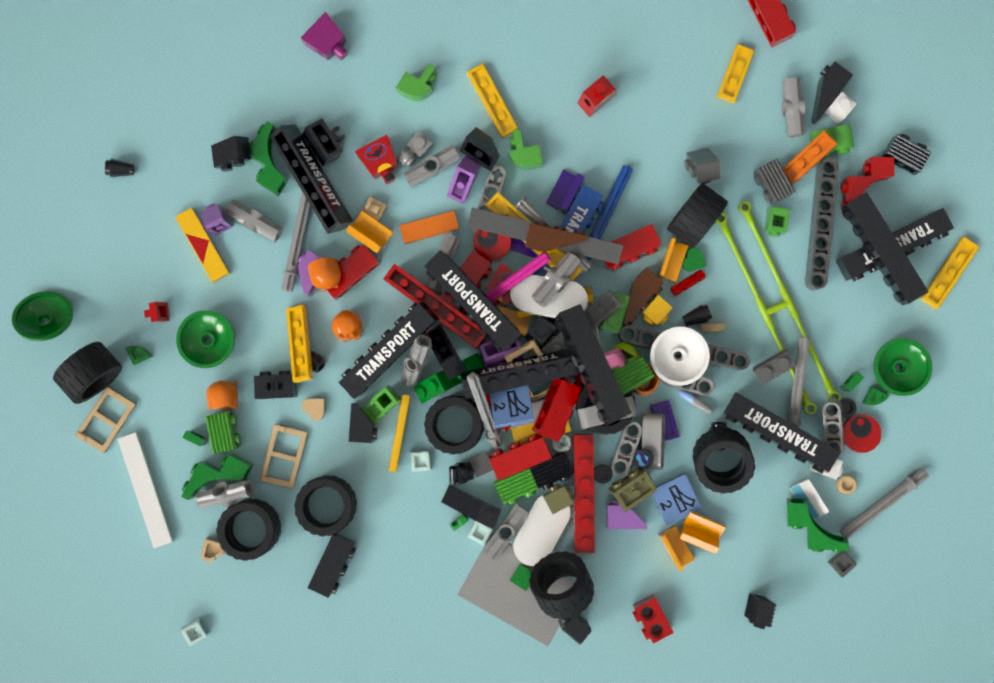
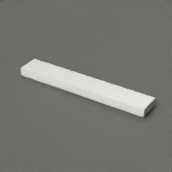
(145, 490)

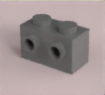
(703, 165)

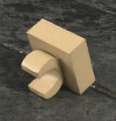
(375, 208)

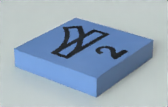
(511, 407)
(676, 499)

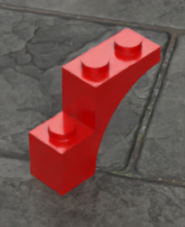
(874, 169)

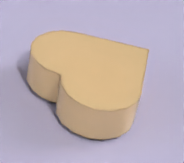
(712, 327)
(315, 408)
(211, 550)

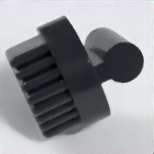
(461, 473)

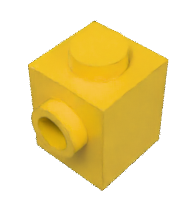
(656, 311)

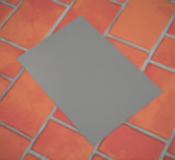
(492, 591)

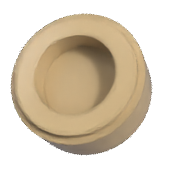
(846, 484)

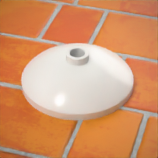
(693, 357)

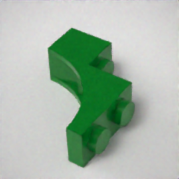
(261, 152)
(440, 382)
(203, 472)
(817, 538)

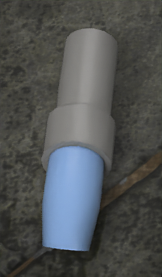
(696, 402)

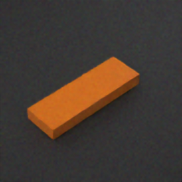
(809, 157)
(429, 227)

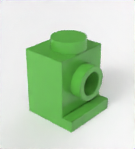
(779, 215)

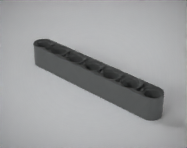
(827, 217)
(730, 355)

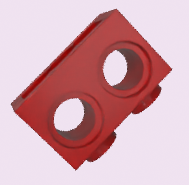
(655, 617)

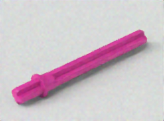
(517, 277)

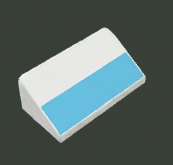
(805, 489)

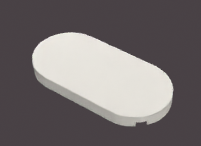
(570, 296)
(539, 532)

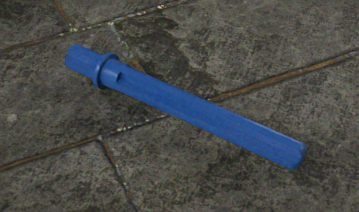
(611, 203)

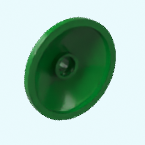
(42, 308)
(193, 334)
(914, 366)

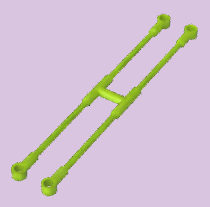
(787, 302)

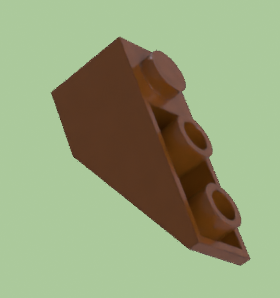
(547, 239)
(640, 292)

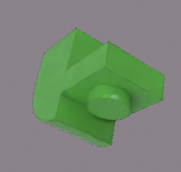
(417, 89)
(521, 157)
(381, 404)

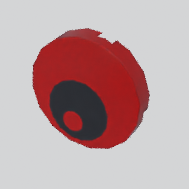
(491, 245)
(861, 433)

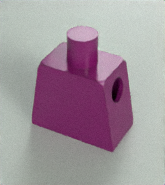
(325, 38)

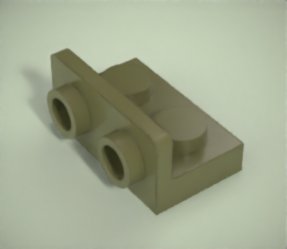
(632, 488)

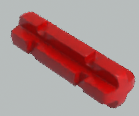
(687, 282)

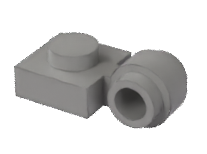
(418, 146)

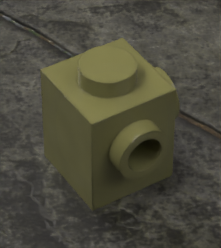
(558, 498)

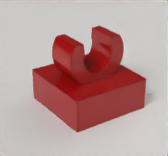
(157, 311)

